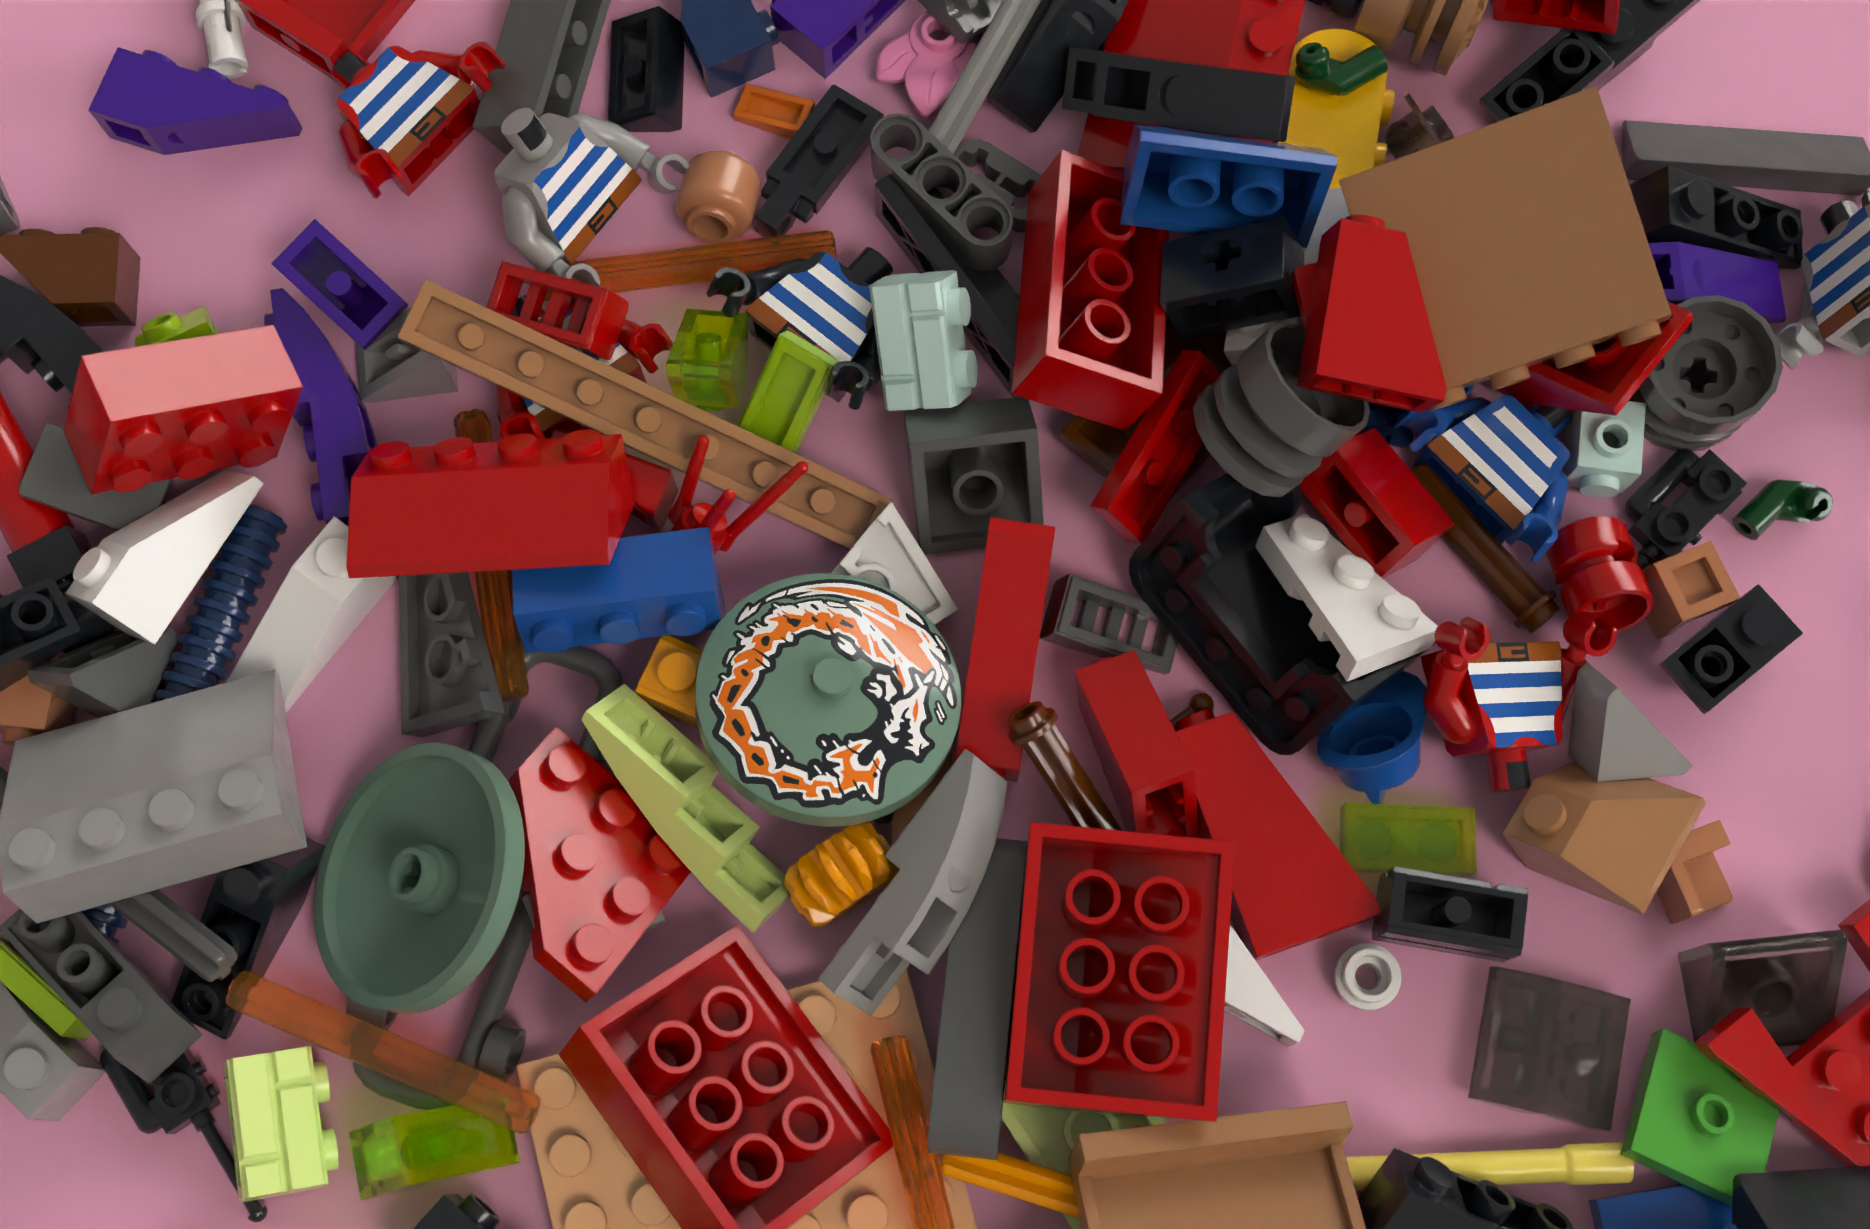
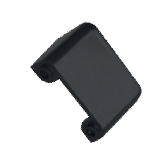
(1238, 620)

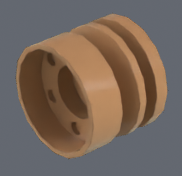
(1441, 21)

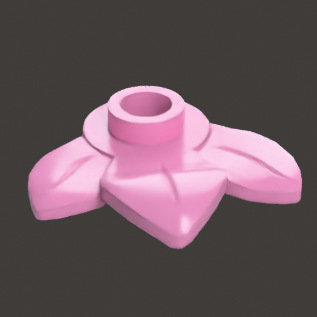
(925, 64)

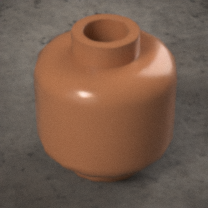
(718, 196)

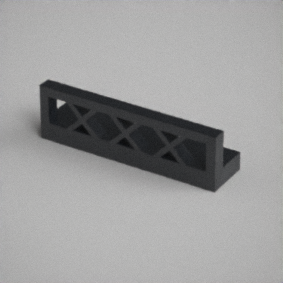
(992, 299)

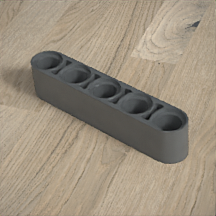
(978, 1013)

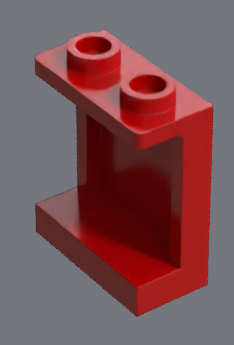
(325, 28)

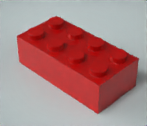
(1088, 298)

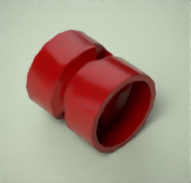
(1600, 572)

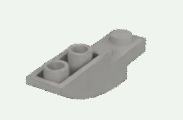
(940, 870)

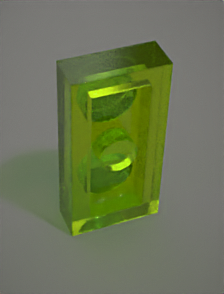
(1409, 837)

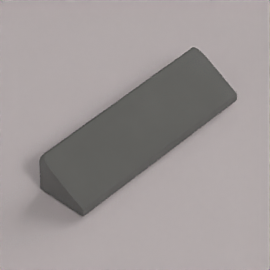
(1749, 157)

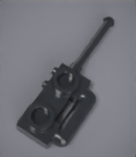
(1668, 530)
(180, 1099)

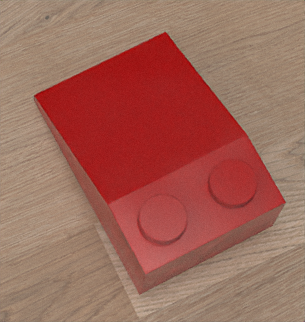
(1604, 381)

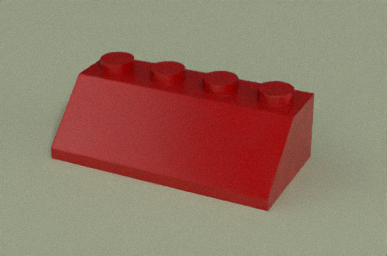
(488, 505)

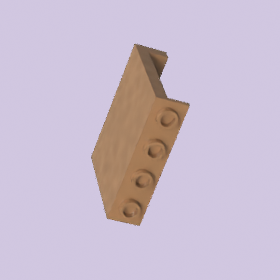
(1521, 242)
(1222, 1174)

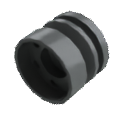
(1727, 357)
(1266, 426)

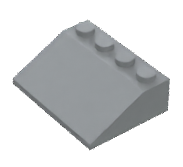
(149, 798)

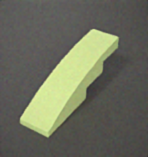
(675, 793)

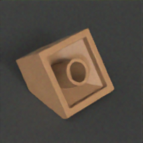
(1603, 835)

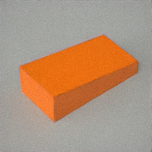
(772, 110)

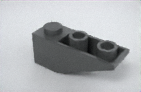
(104, 990)

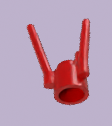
(703, 515)

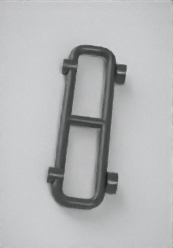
(490, 1042)

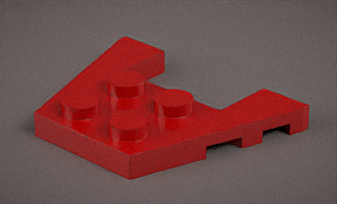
(1821, 1082)

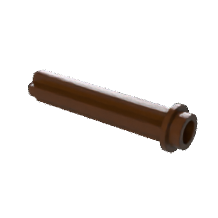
(1489, 557)
(1036, 731)

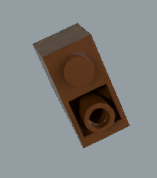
(83, 274)

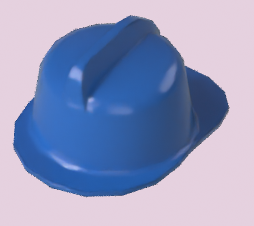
(1379, 739)

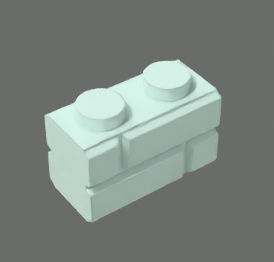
(923, 340)

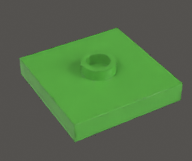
(1696, 1119)

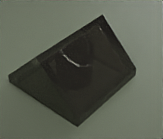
(1784, 979)

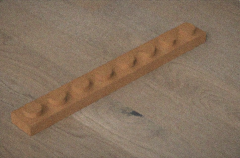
(644, 415)

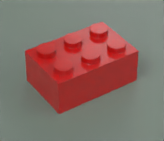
(181, 408)

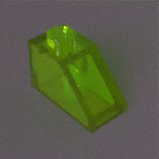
(710, 360)
(428, 1150)

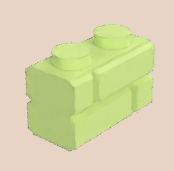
(279, 1123)

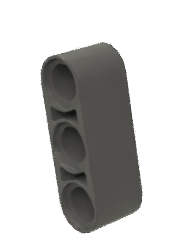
(936, 166)

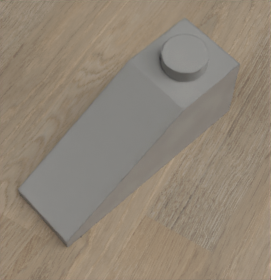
(39, 1067)

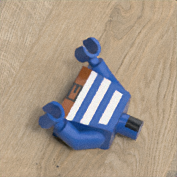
(1499, 464)

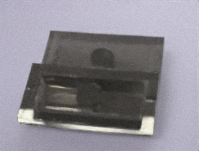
(1549, 1048)

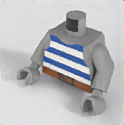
(568, 183)
(1835, 289)

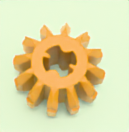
(840, 874)

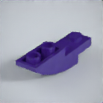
(328, 408)

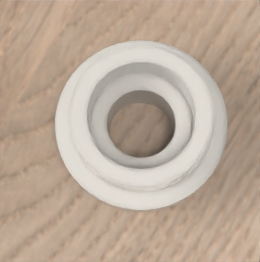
(1386, 970)

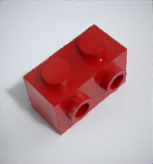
(1376, 503)

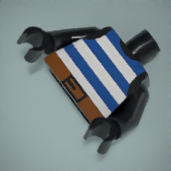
(819, 304)

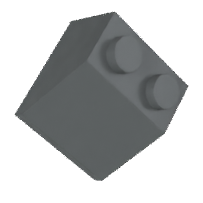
(972, 467)

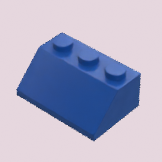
(1221, 182)
(648, 590)

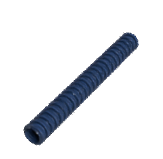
(215, 628)

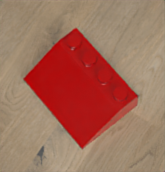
(1211, 32)
(1121, 973)
(726, 1092)

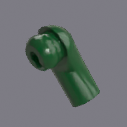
(1334, 76)
(1785, 502)

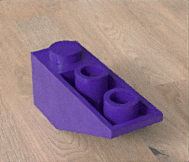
(181, 110)
(1703, 271)

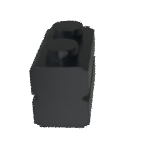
(1450, 914)

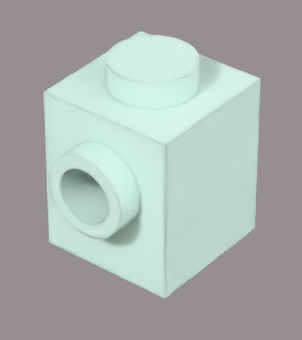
(1605, 450)

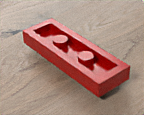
(1156, 452)

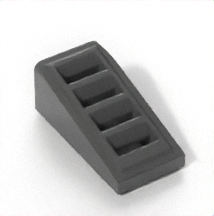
(1060, 608)

